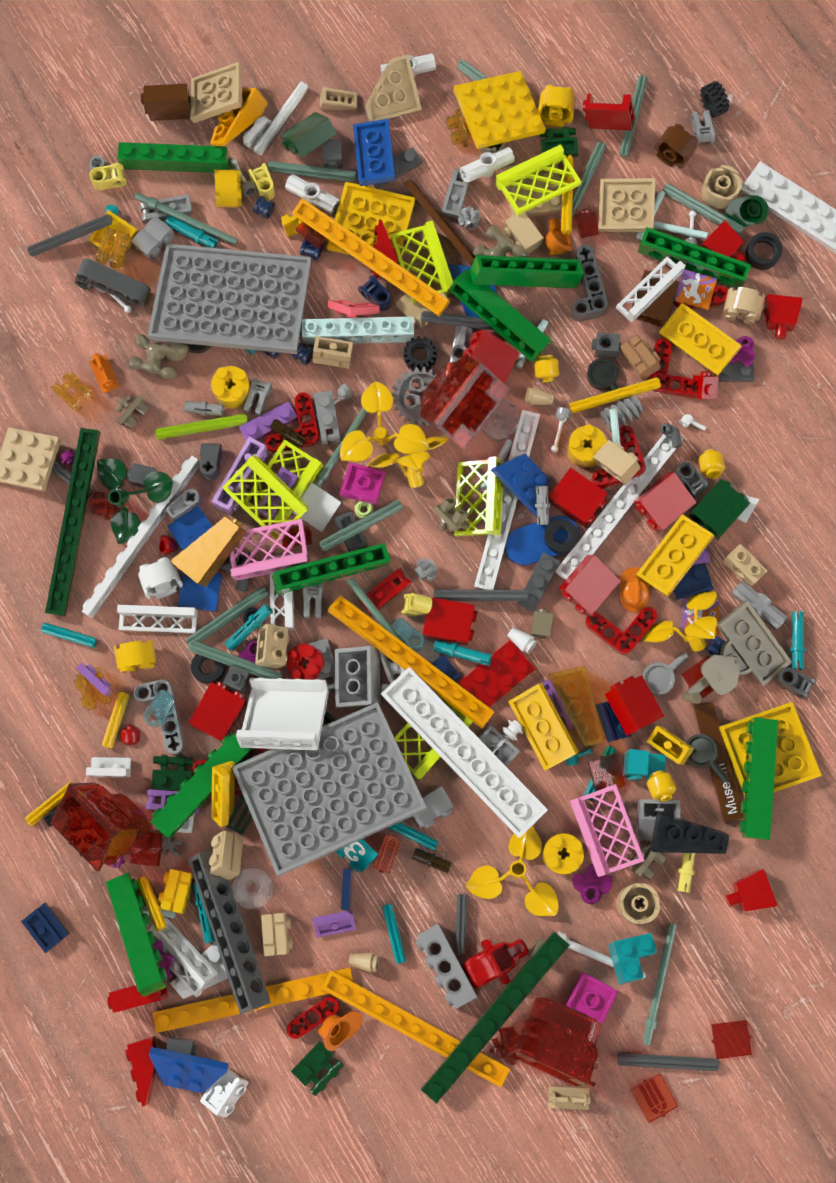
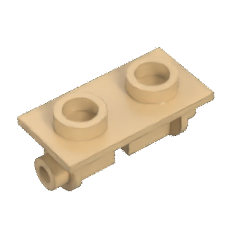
(568, 1098)

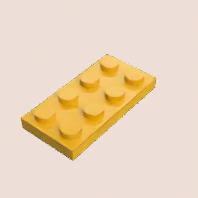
(700, 339)
(675, 555)
(543, 726)

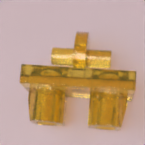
(461, 135)

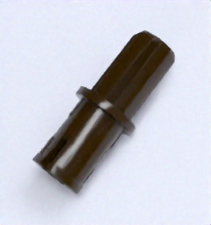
(288, 433)
(431, 860)

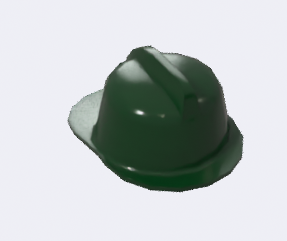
(748, 210)

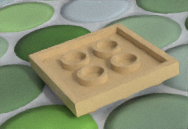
(216, 92)
(626, 204)
(549, 207)
(27, 459)

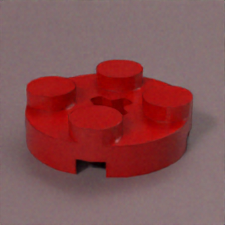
(308, 652)

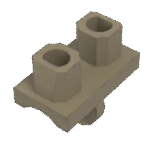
(126, 418)
(449, 518)
(642, 868)

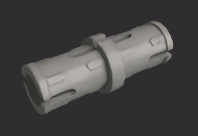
(203, 408)
(542, 505)

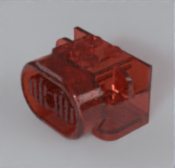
(461, 399)
(100, 824)
(557, 1042)

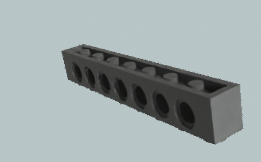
(230, 935)

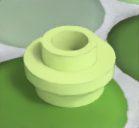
(359, 505)

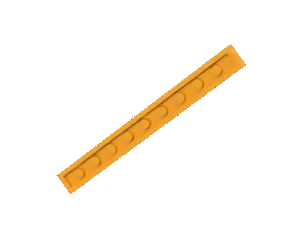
(371, 257)
(406, 657)
(227, 1006)
(410, 1025)

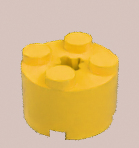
(556, 105)
(227, 188)
(224, 379)
(585, 436)
(135, 655)
(572, 847)

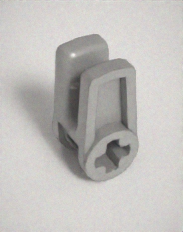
(703, 133)
(260, 389)
(183, 504)
(313, 592)

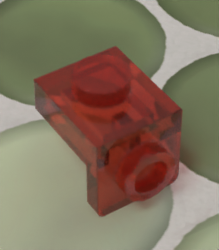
(587, 223)
(294, 531)

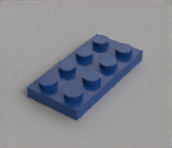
(374, 152)

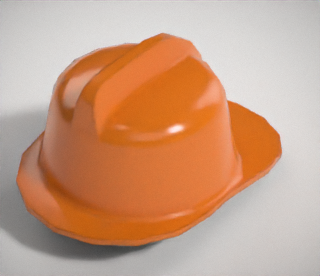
(556, 240)
(633, 591)
(339, 1029)

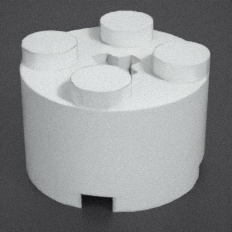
(159, 578)

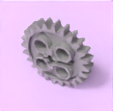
(404, 384)

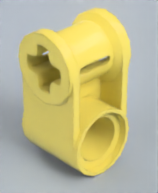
(108, 175)
(262, 180)
(416, 605)

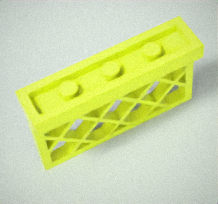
(534, 166)
(436, 254)
(303, 482)
(274, 483)
(493, 493)
(431, 757)

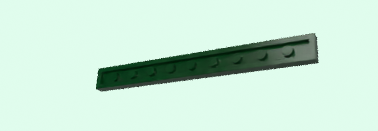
(72, 522)
(495, 1017)

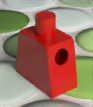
(725, 241)
(781, 313)
(752, 892)

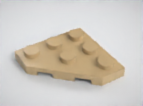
(394, 92)

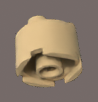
(721, 187)
(743, 305)
(649, 901)

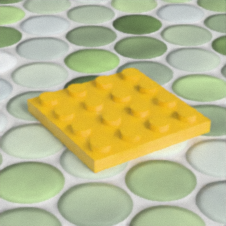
(499, 109)
(364, 206)
(793, 753)

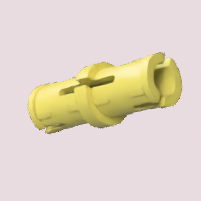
(686, 872)

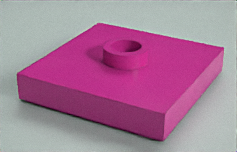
(363, 483)
(592, 997)

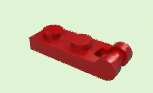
(387, 589)

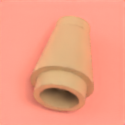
(538, 397)
(364, 961)

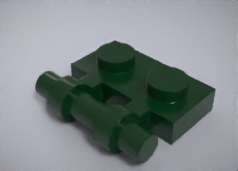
(568, 143)
(170, 779)
(312, 1063)

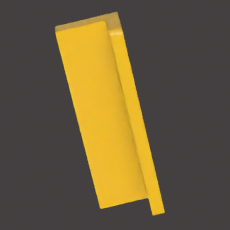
(222, 793)

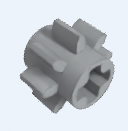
(469, 218)
(426, 569)

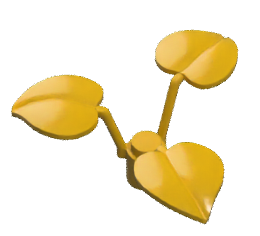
(358, 448)
(413, 462)
(696, 632)
(486, 884)

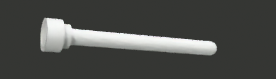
(589, 952)

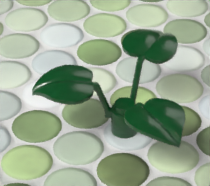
(112, 474)

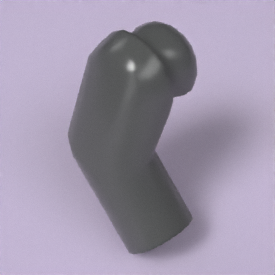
(673, 433)

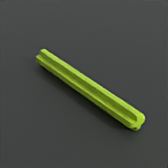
(201, 426)

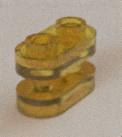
(122, 244)
(72, 381)
(88, 698)

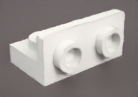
(109, 767)
(224, 1094)

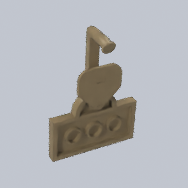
(753, 651)

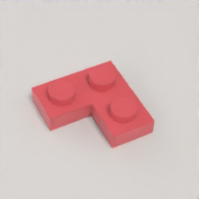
(353, 309)

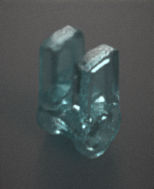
(407, 633)
(159, 707)

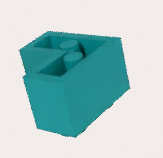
(642, 764)
(626, 956)

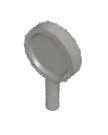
(661, 677)

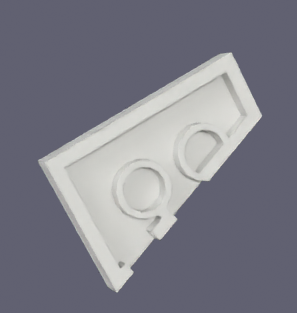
(213, 957)

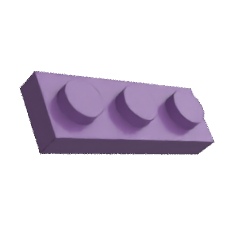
(261, 425)

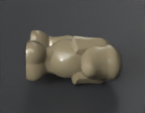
(503, 245)
(155, 353)

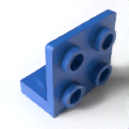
(190, 527)

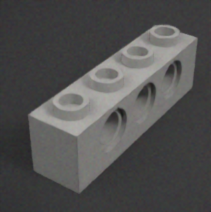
(465, 992)

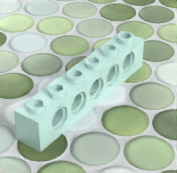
(359, 329)

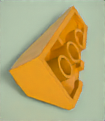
(237, 120)

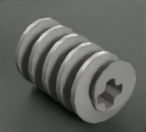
(625, 410)

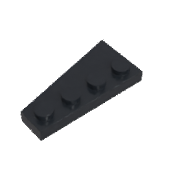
(683, 836)

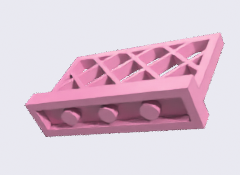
(269, 566)
(591, 837)

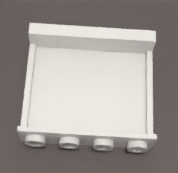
(284, 714)

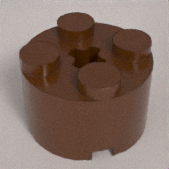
(676, 146)

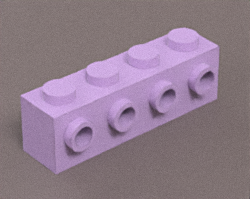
(222, 499)

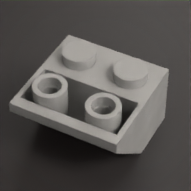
(647, 812)

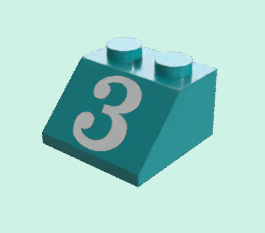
(359, 854)

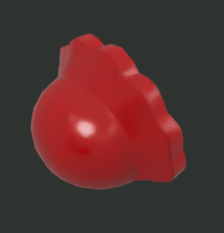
(167, 545)

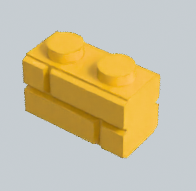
(670, 745)
(177, 891)

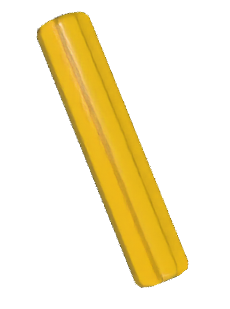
(115, 720)
(46, 807)
(151, 903)

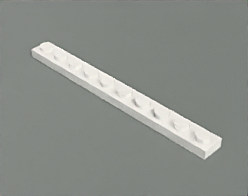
(617, 507)
(137, 542)
(495, 544)

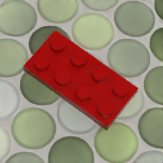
(504, 673)

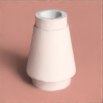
(522, 640)

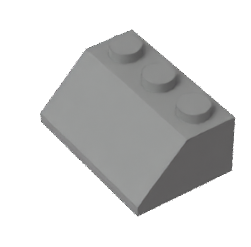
(357, 677)

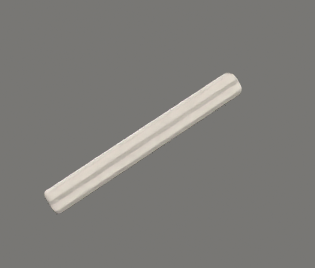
(280, 118)

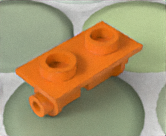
(104, 372)

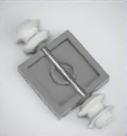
(500, 744)

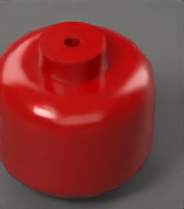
(130, 735)

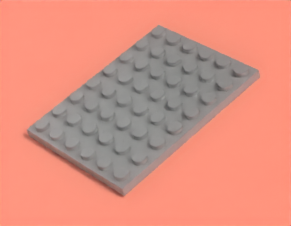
(230, 298)
(331, 795)

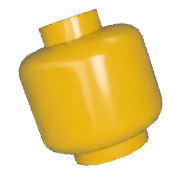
(546, 368)
(711, 464)
(661, 786)

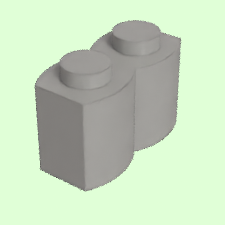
(153, 238)
(437, 805)

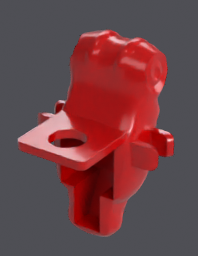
(494, 962)

